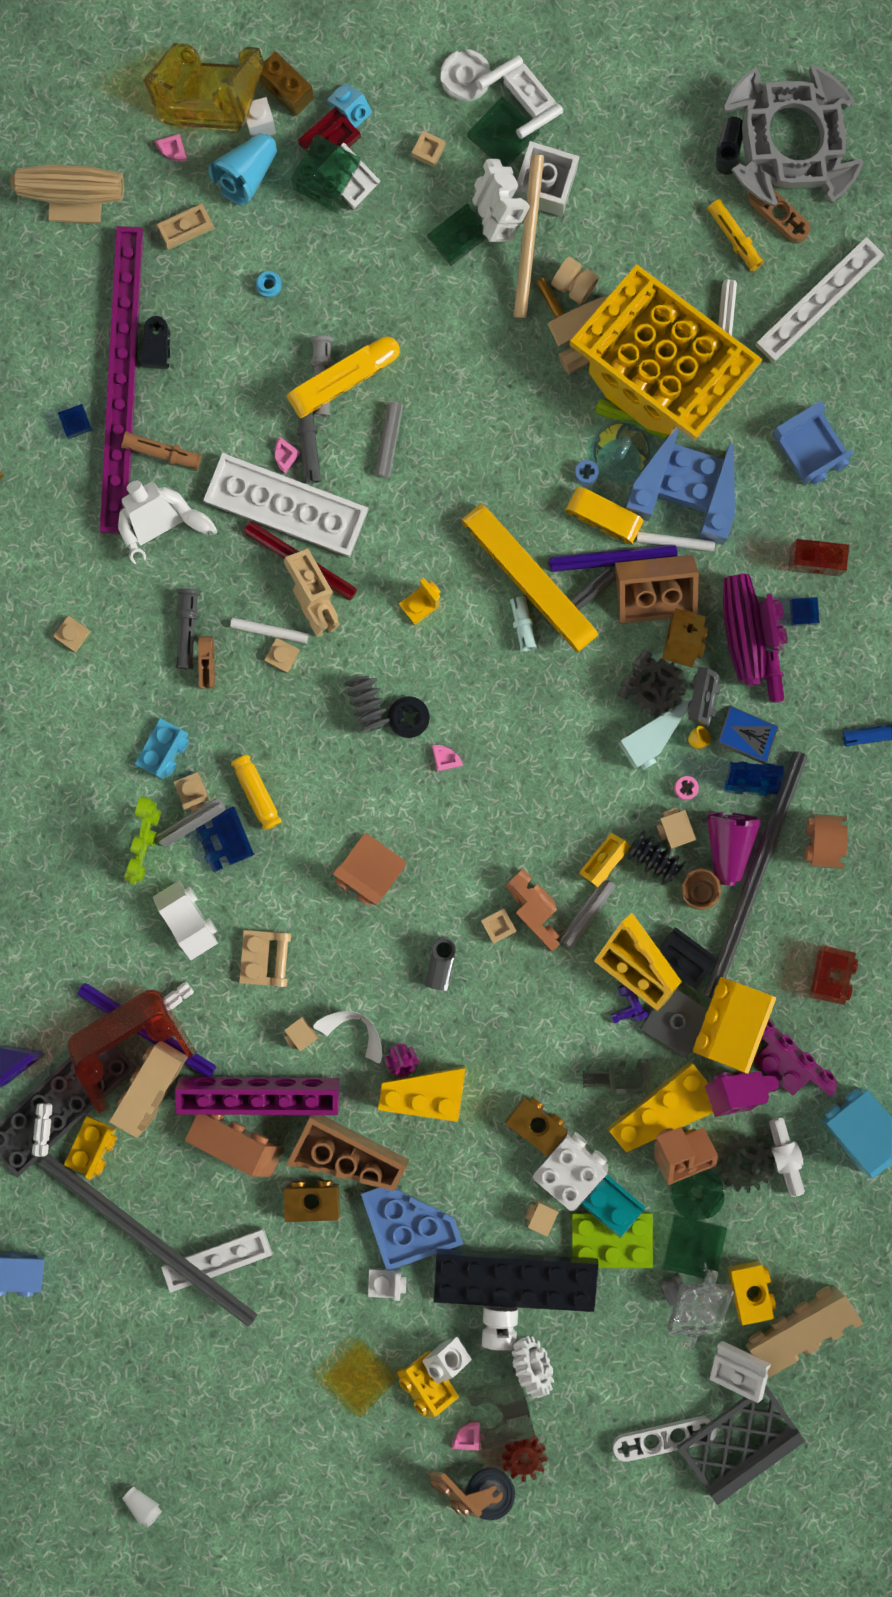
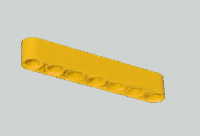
(529, 578)

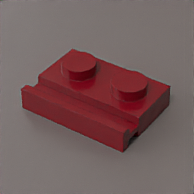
(334, 128)

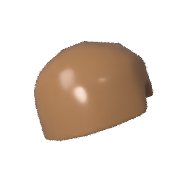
(706, 895)

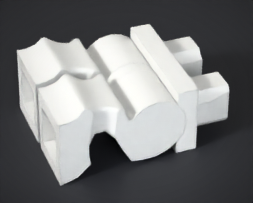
(495, 202)

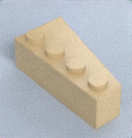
(804, 1329)

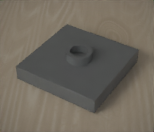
(676, 1023)

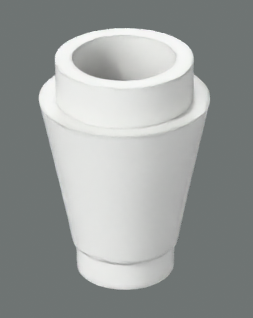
(142, 1507)

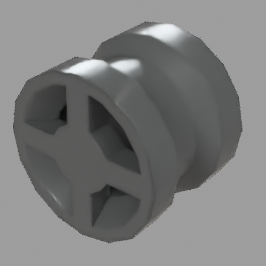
(671, 1287)

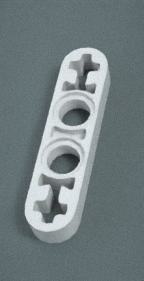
(663, 1433)

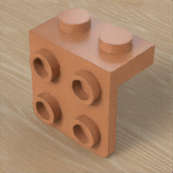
(369, 870)

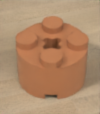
(827, 841)

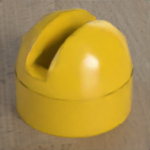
(699, 737)

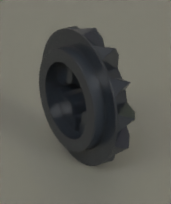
(411, 705)

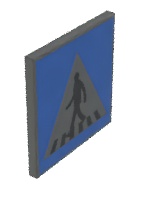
(747, 735)

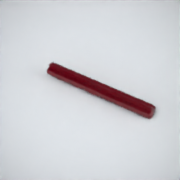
(283, 550)

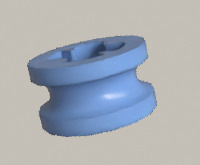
(592, 478)

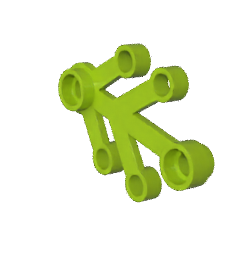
(150, 816)

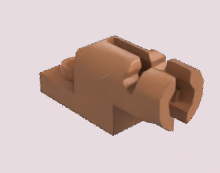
(535, 908)

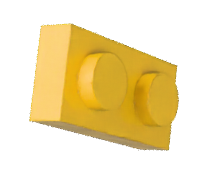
(604, 859)

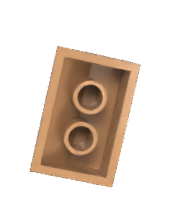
(656, 587)

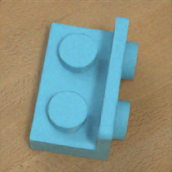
(162, 749)

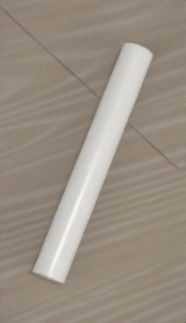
(681, 542)
(269, 630)

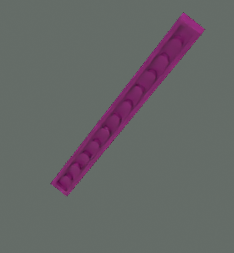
(121, 373)

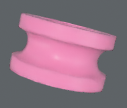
(678, 786)

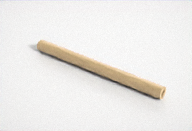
(528, 236)

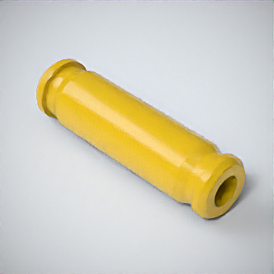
(256, 792)

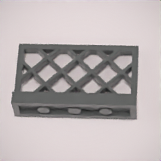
(749, 1465)

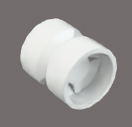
(499, 1318)

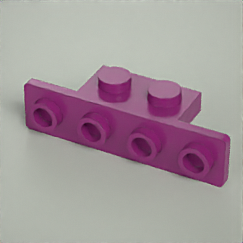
(790, 1064)

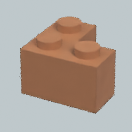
(683, 1153)

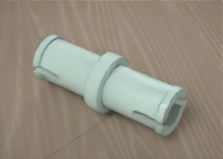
(523, 624)

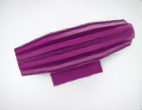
(751, 627)

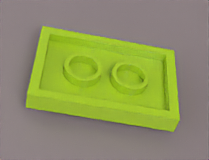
(595, 1240)

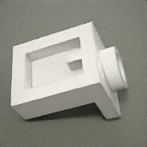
(386, 1283)

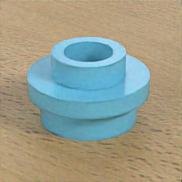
(265, 277)

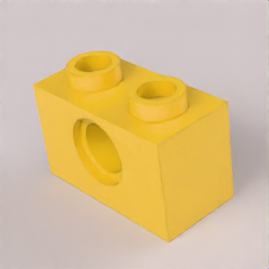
(757, 1308)

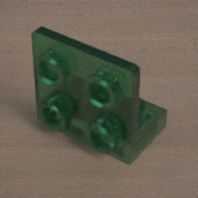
(325, 173)

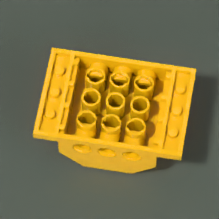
(662, 357)

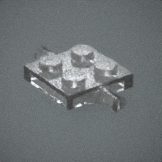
(700, 1309)

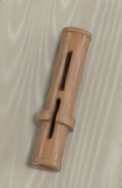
(162, 451)

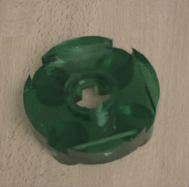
(698, 1208)

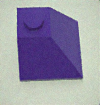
(15, 1061)

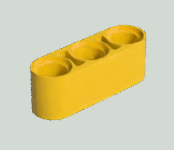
(605, 514)

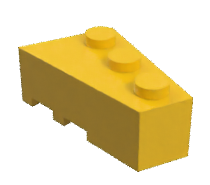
(638, 963)
(425, 1095)

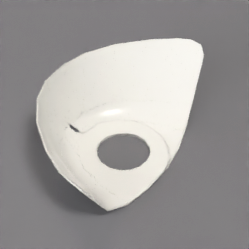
(330, 1022)

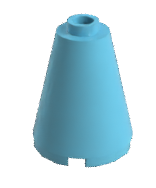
(243, 168)

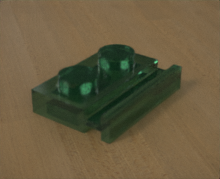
(458, 234)

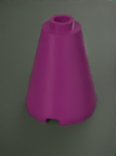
(731, 844)

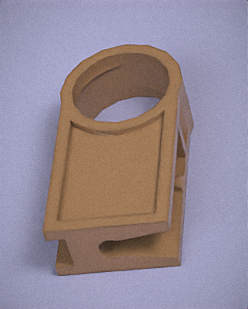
(206, 662)

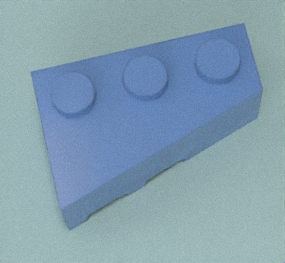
(21, 1273)

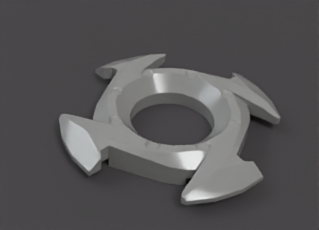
(764, 163)

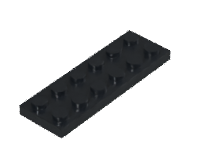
(515, 1280)

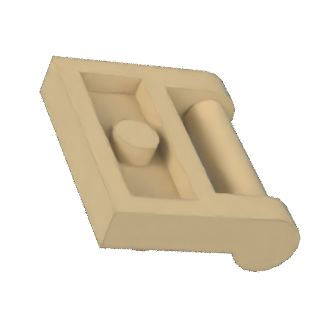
(256, 957)

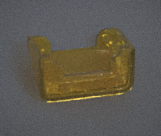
(203, 93)

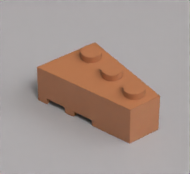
(235, 1145)

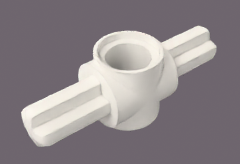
(787, 1157)

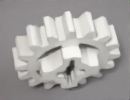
(532, 1367)

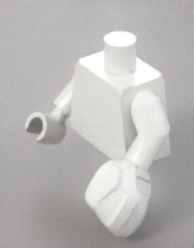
(153, 511)

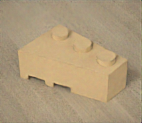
(148, 1088)

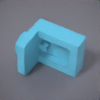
(350, 104)

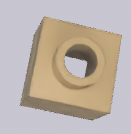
(300, 1034)
(541, 1217)

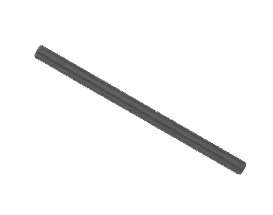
(757, 871)
(148, 1240)

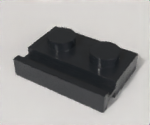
(687, 958)

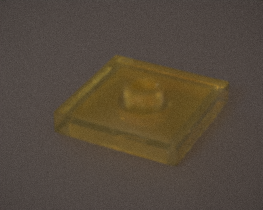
(360, 1378)

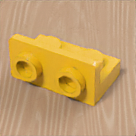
(90, 1147)
(428, 1396)

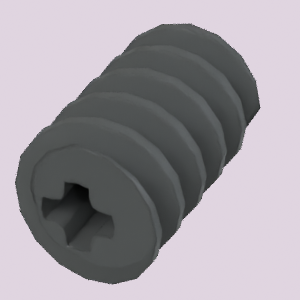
(366, 703)

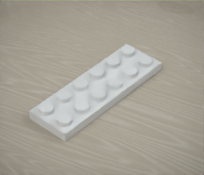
(286, 505)

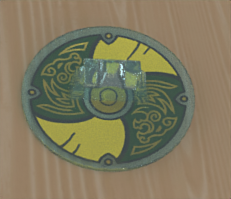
(621, 450)

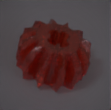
(533, 1462)

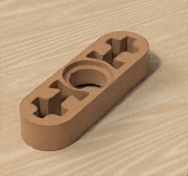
(798, 219)

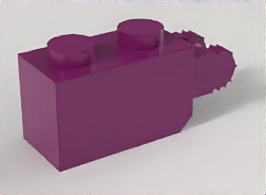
(739, 1092)

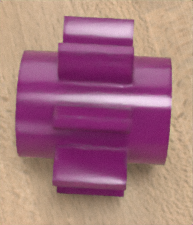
(401, 1060)

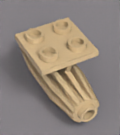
(71, 190)

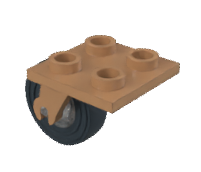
(487, 1494)

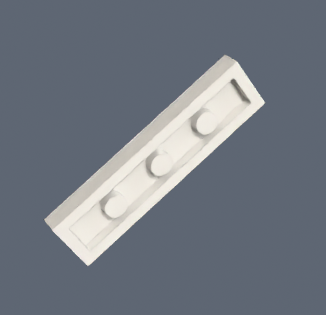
(222, 1258)

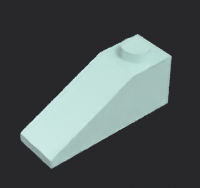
(650, 740)

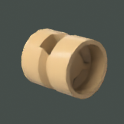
(576, 281)

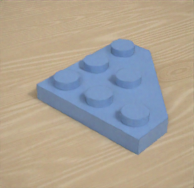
(408, 1227)

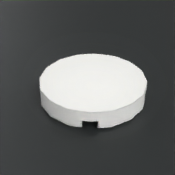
(463, 85)

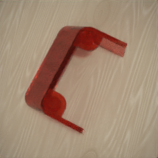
(145, 1011)

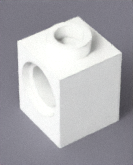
(446, 1360)

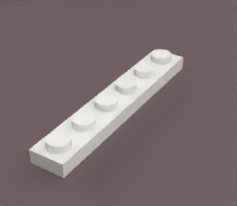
(819, 300)

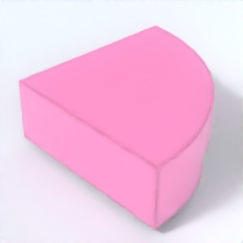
(172, 148)
(285, 454)
(445, 758)
(467, 1437)

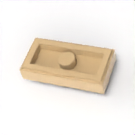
(185, 226)

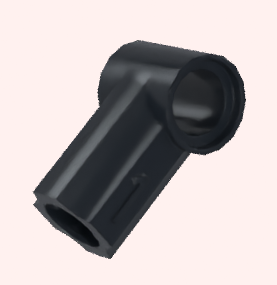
(729, 145)

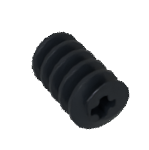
(655, 858)

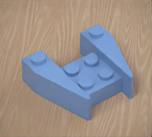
(690, 481)

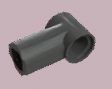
(440, 966)

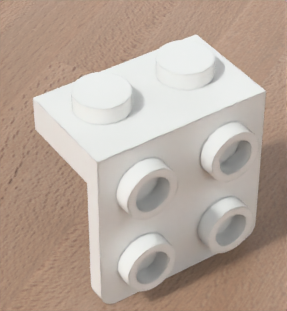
(571, 1171)

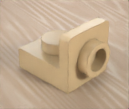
(192, 792)

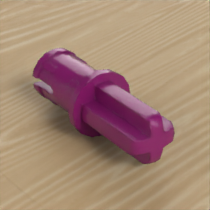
(774, 677)

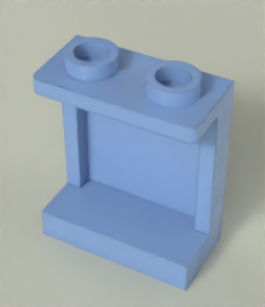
(812, 445)

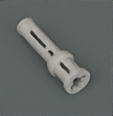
(321, 362)

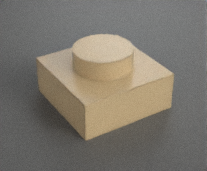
(428, 149)
(72, 633)
(282, 655)
(498, 926)

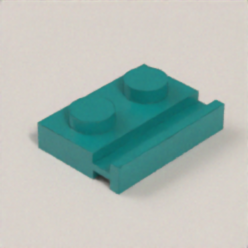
(613, 1206)

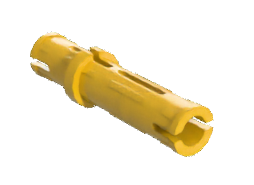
(741, 243)

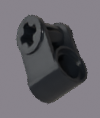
(155, 347)

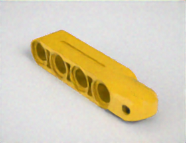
(343, 376)

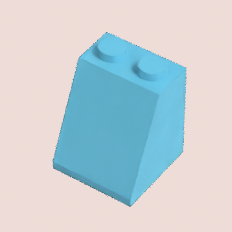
(862, 1131)

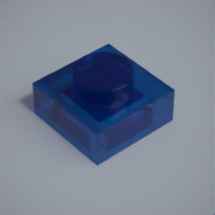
(75, 421)
(804, 611)

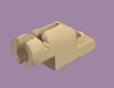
(312, 592)

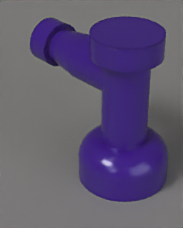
(634, 1010)

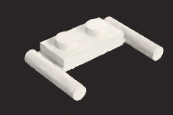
(527, 91)

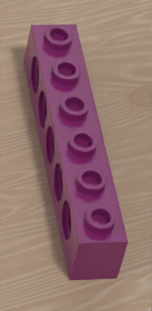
(257, 1096)

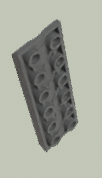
(68, 1103)

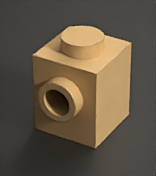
(675, 828)

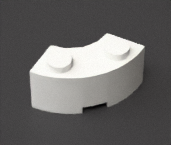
(185, 920)

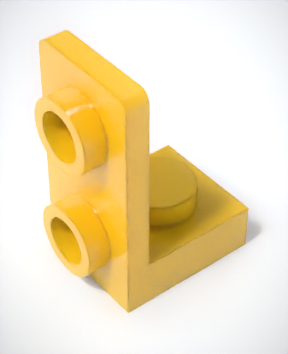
(422, 601)

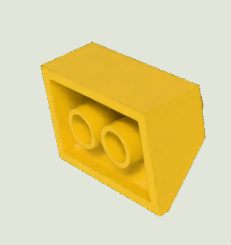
(734, 1024)

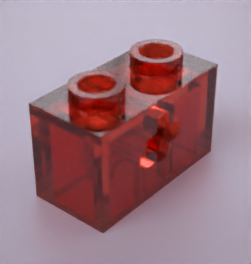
(818, 557)
(824, 986)

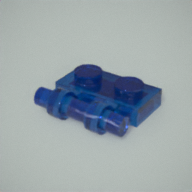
(754, 778)
(231, 836)

